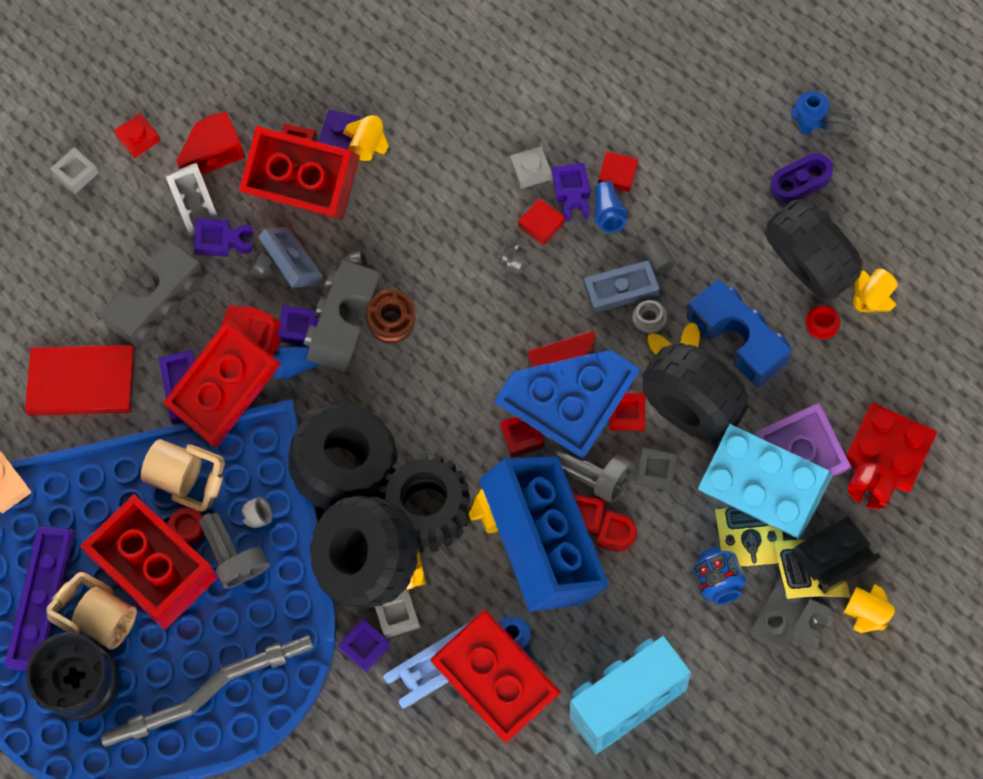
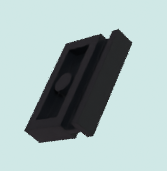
(835, 554)

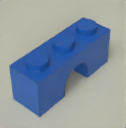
(722, 310)

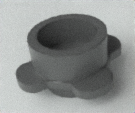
(512, 258)

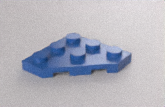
(569, 397)

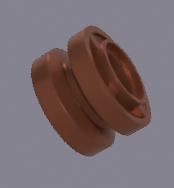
(390, 301)

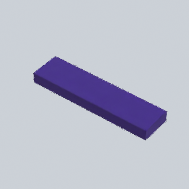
(43, 579)

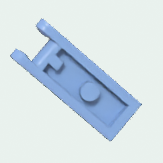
(420, 673)

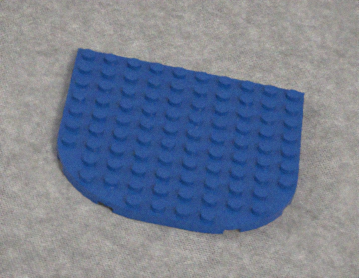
(222, 626)

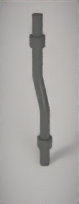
(140, 726)

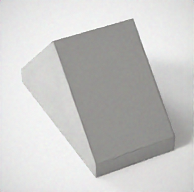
(191, 196)

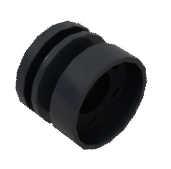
(57, 666)

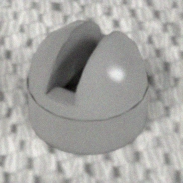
(257, 513)

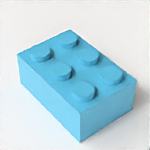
(765, 481)
(628, 693)

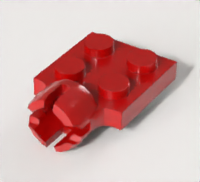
(886, 455)

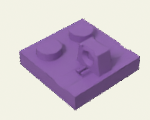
(809, 437)

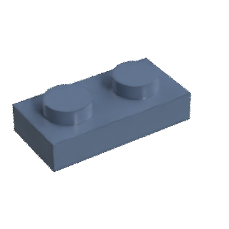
(290, 257)
(621, 286)

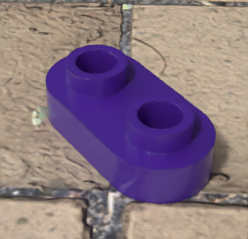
(798, 178)

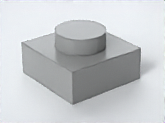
(531, 167)
(74, 170)
(397, 616)

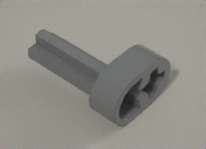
(606, 483)
(232, 567)

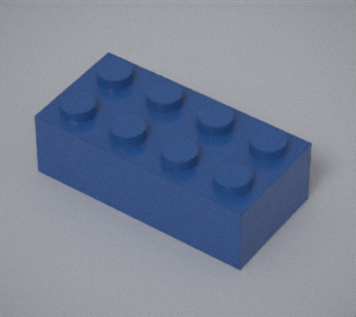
(543, 533)

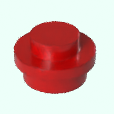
(822, 322)

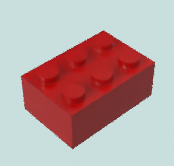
(299, 172)
(149, 562)

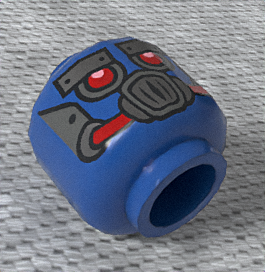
(719, 576)

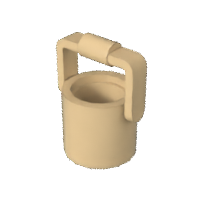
(177, 471)
(98, 613)

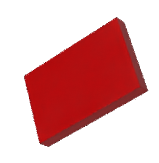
(80, 380)
(221, 383)
(495, 675)

